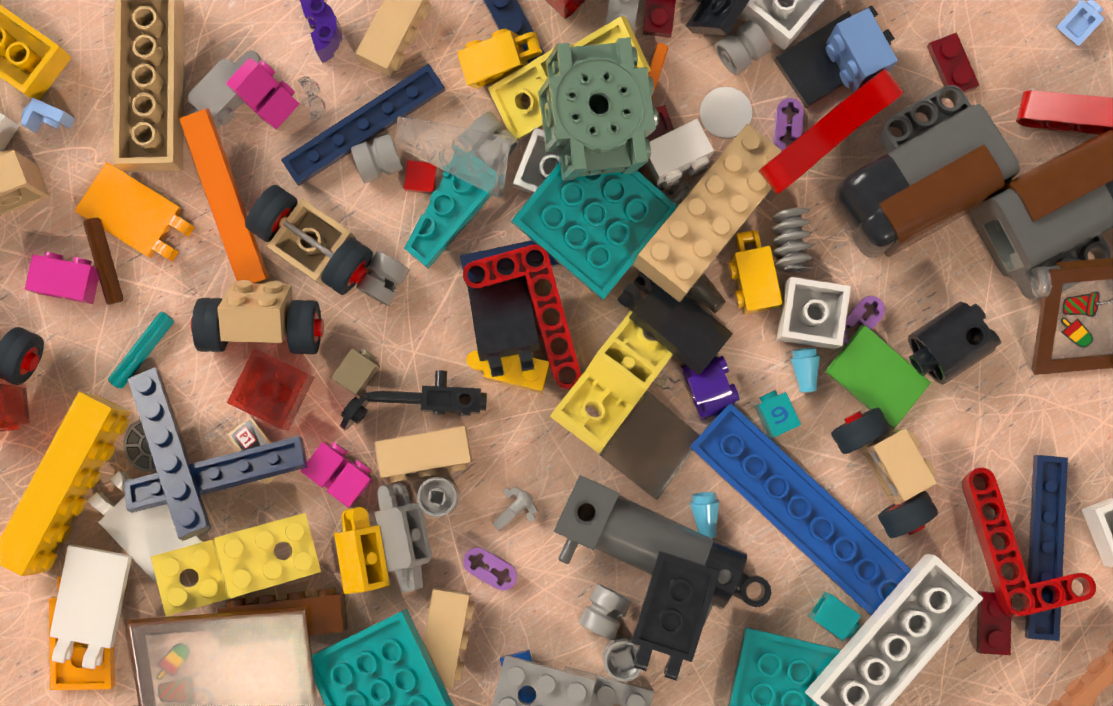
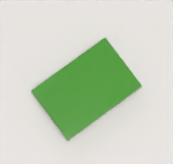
(877, 376)

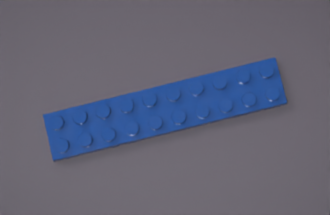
(800, 509)

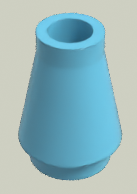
(806, 367)
(705, 512)

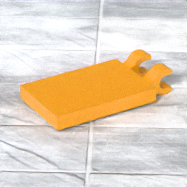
(132, 212)
(71, 673)

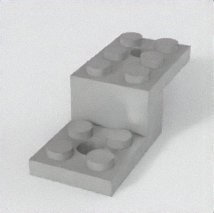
(564, 687)

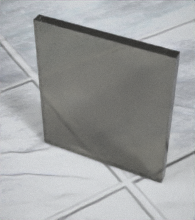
(650, 445)

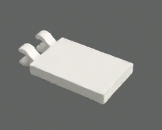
(141, 532)
(89, 602)

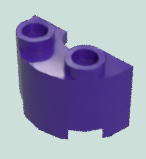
(327, 28)
(711, 388)

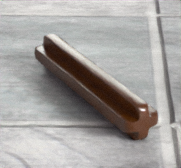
(103, 261)

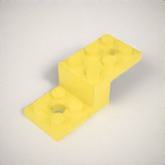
(532, 76)
(611, 384)
(235, 564)

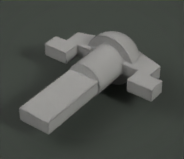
(523, 500)

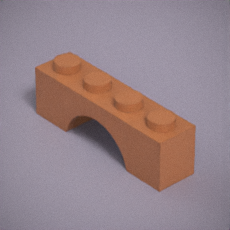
(1087, 688)

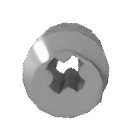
(791, 240)

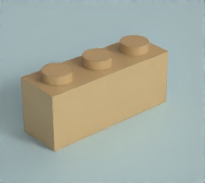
(391, 33)
(423, 454)
(446, 632)

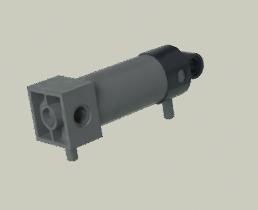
(638, 535)

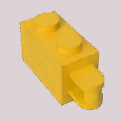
(496, 57)
(754, 275)
(530, 380)
(360, 553)

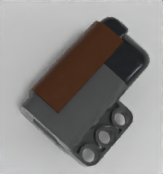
(926, 175)
(1051, 212)

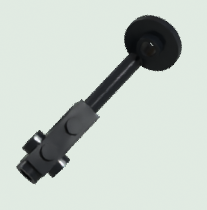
(433, 399)

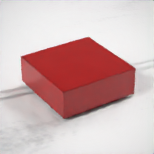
(420, 177)

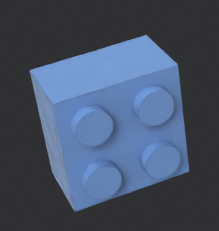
(859, 49)

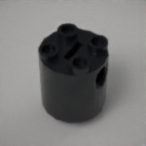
(952, 342)

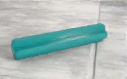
(141, 350)

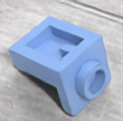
(1081, 21)
(40, 112)

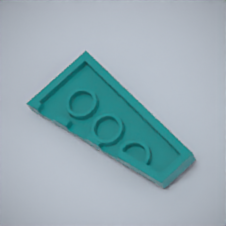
(445, 217)

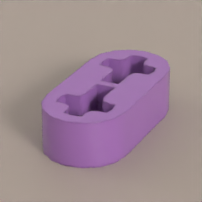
(781, 125)
(858, 311)
(494, 562)

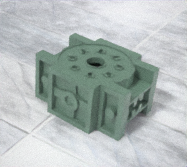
(619, 93)

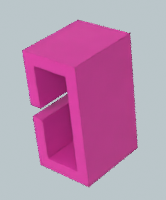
(262, 93)
(62, 278)
(338, 474)

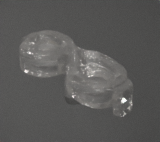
(316, 104)

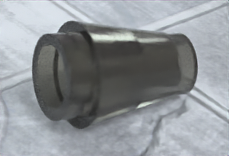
(706, 294)

